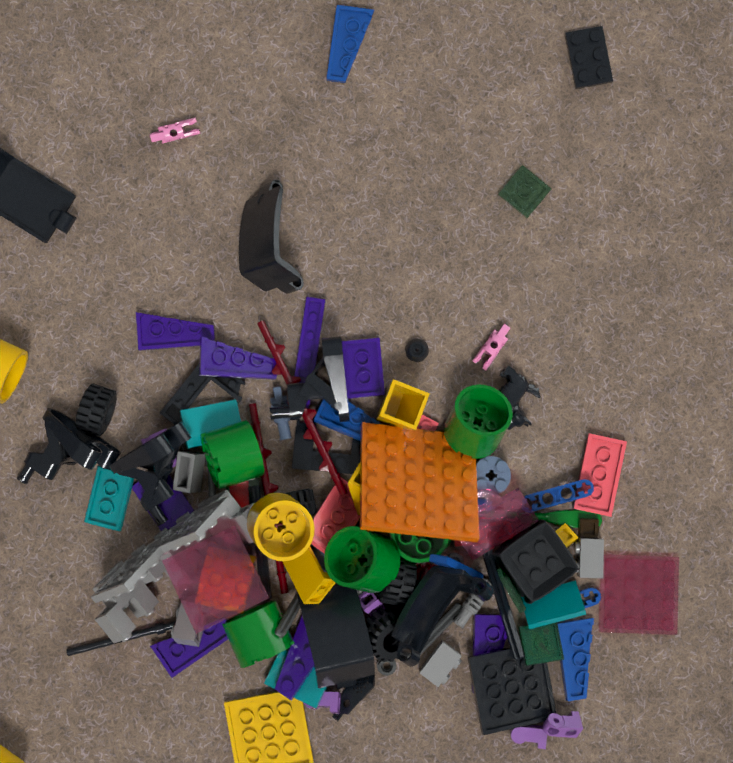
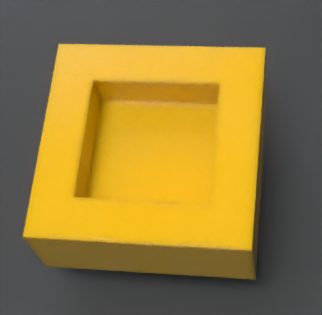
(566, 535)

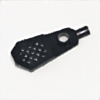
(353, 695)

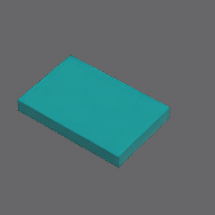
(207, 418)
(109, 499)
(556, 606)
(309, 691)

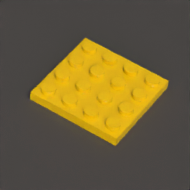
(268, 729)

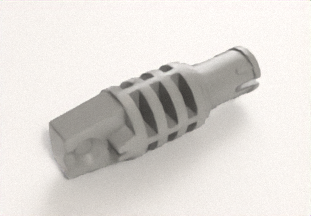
(469, 608)

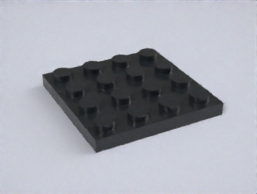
(509, 692)

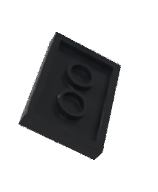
(588, 57)

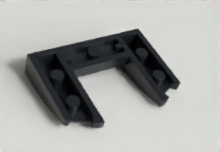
(192, 388)
(307, 459)

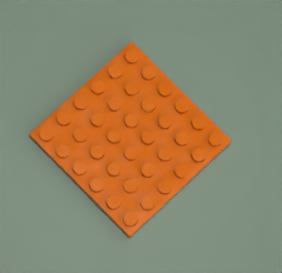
(416, 484)

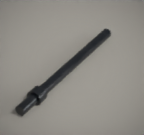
(159, 628)

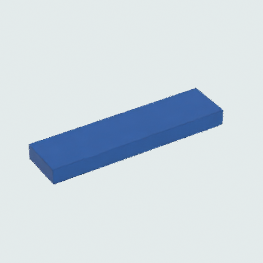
(446, 561)

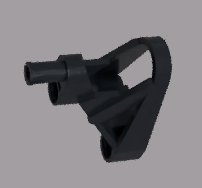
(316, 388)
(74, 448)
(157, 457)

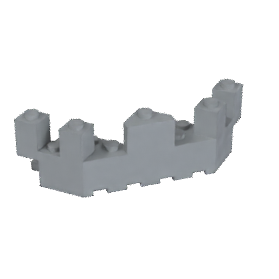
(126, 581)

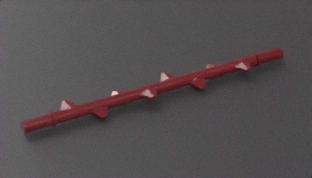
(308, 414)
(268, 487)

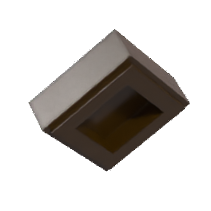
(588, 528)

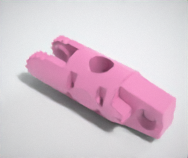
(165, 131)
(497, 338)

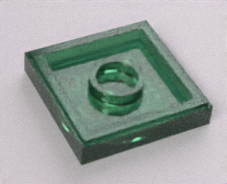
(524, 191)
(511, 589)
(541, 644)

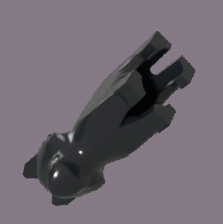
(514, 391)

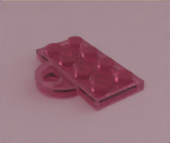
(499, 520)

